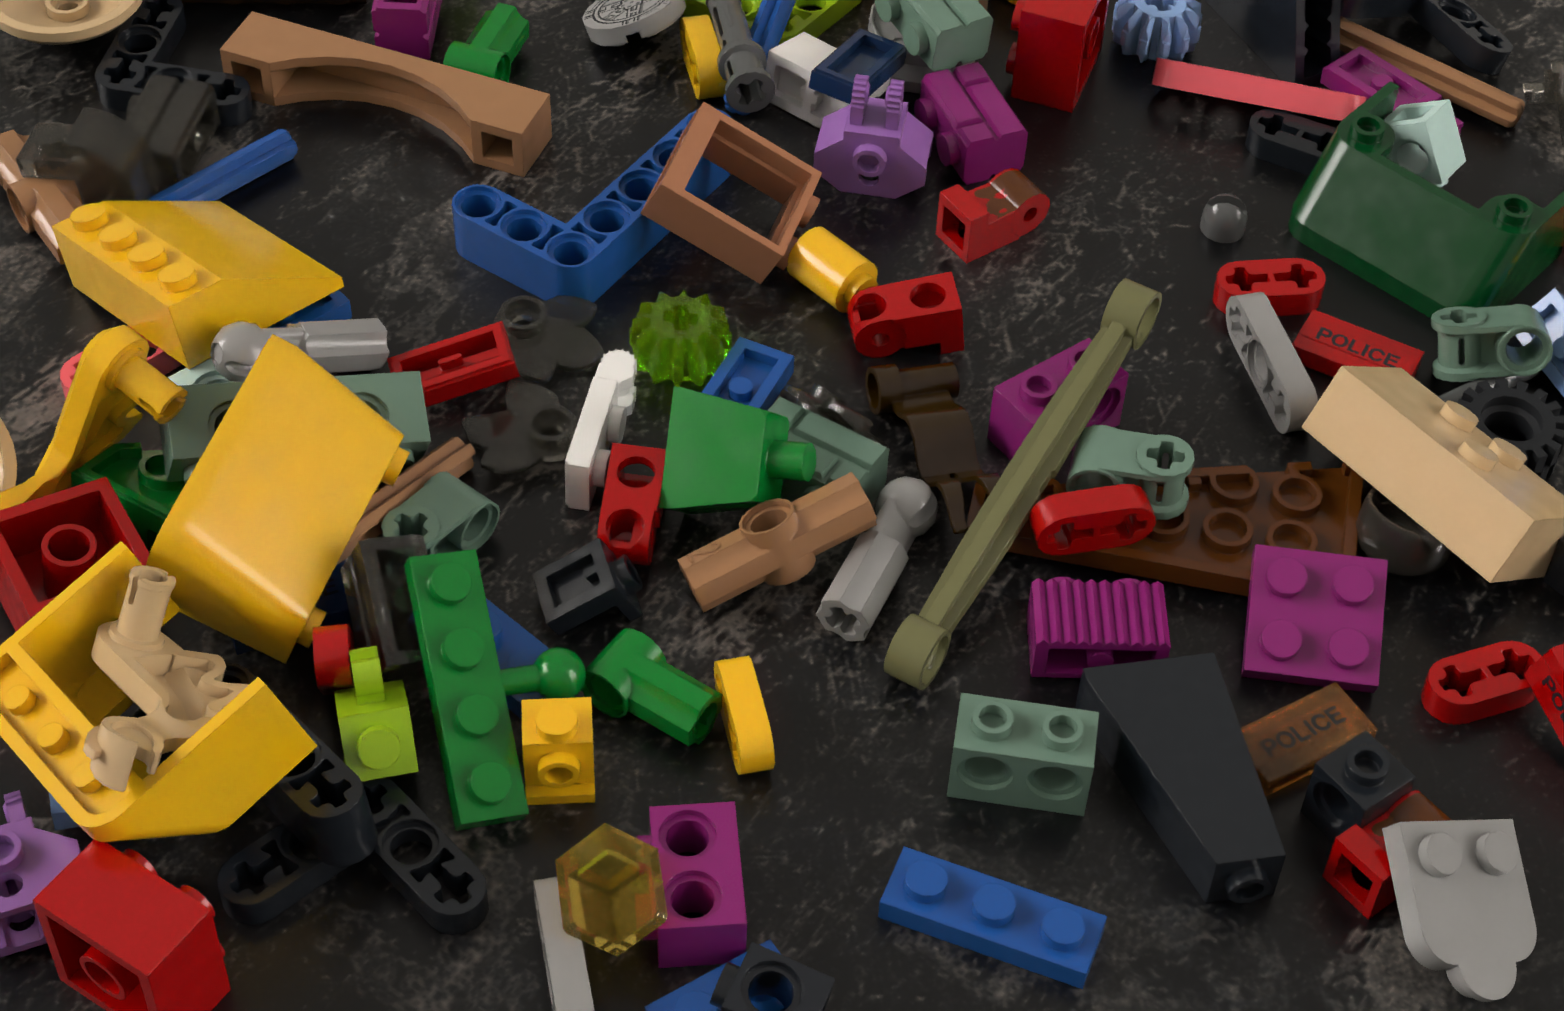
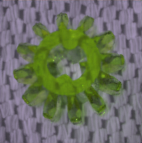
(680, 338)

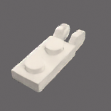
(600, 423)

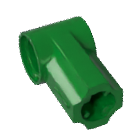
(491, 44)
(638, 680)

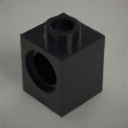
(1354, 786)
(772, 975)

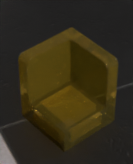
(611, 890)

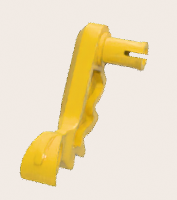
(100, 409)

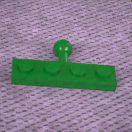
(471, 689)

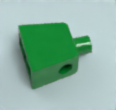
(727, 455)

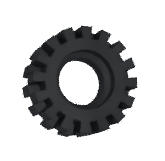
(1523, 416)

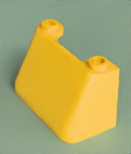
(275, 502)

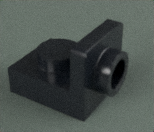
(587, 585)

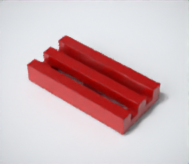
(455, 372)

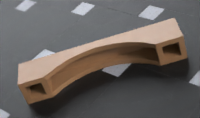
(293, 63)

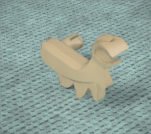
(169, 684)

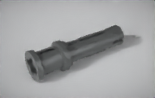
(740, 58)

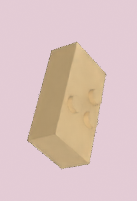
(1441, 470)

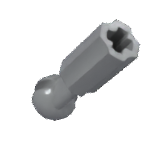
(333, 344)
(877, 558)

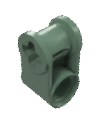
(1484, 342)
(1119, 456)
(446, 514)

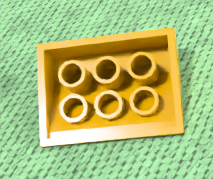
(186, 270)

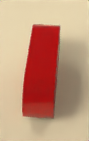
(1289, 283)
(1092, 519)
(332, 657)
(1479, 674)

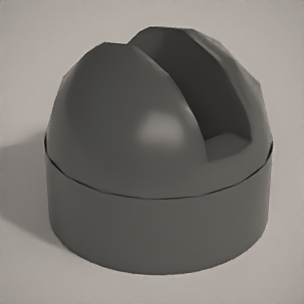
(1224, 218)

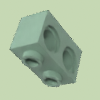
(1023, 754)

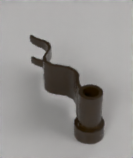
(938, 428)

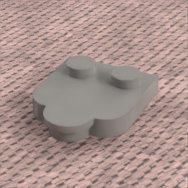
(1463, 901)

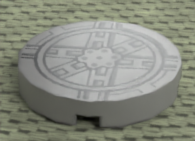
(612, 20)

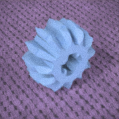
(1157, 28)

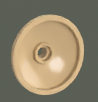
(63, 20)

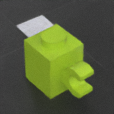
(375, 721)

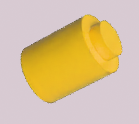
(830, 267)

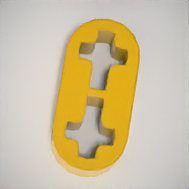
(700, 56)
(744, 715)

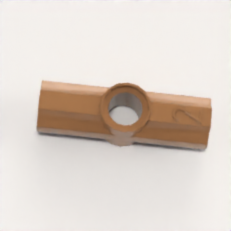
(35, 201)
(777, 541)

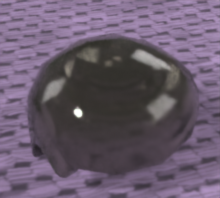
(1394, 536)

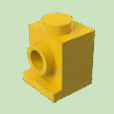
(558, 750)

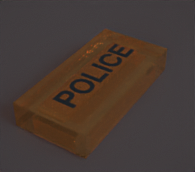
(1300, 734)

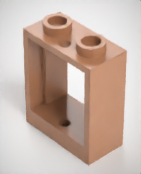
(754, 162)

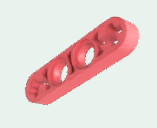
(1255, 89)

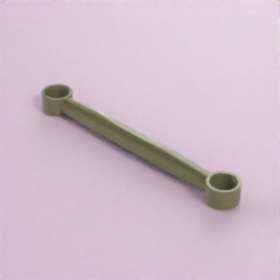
(925, 638)

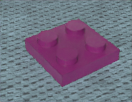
(1315, 618)

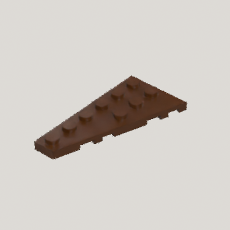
(1223, 521)

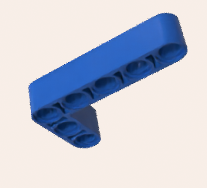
(587, 251)

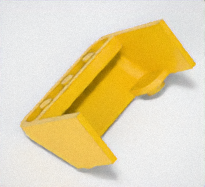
(58, 694)

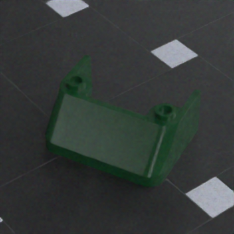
(1413, 233)

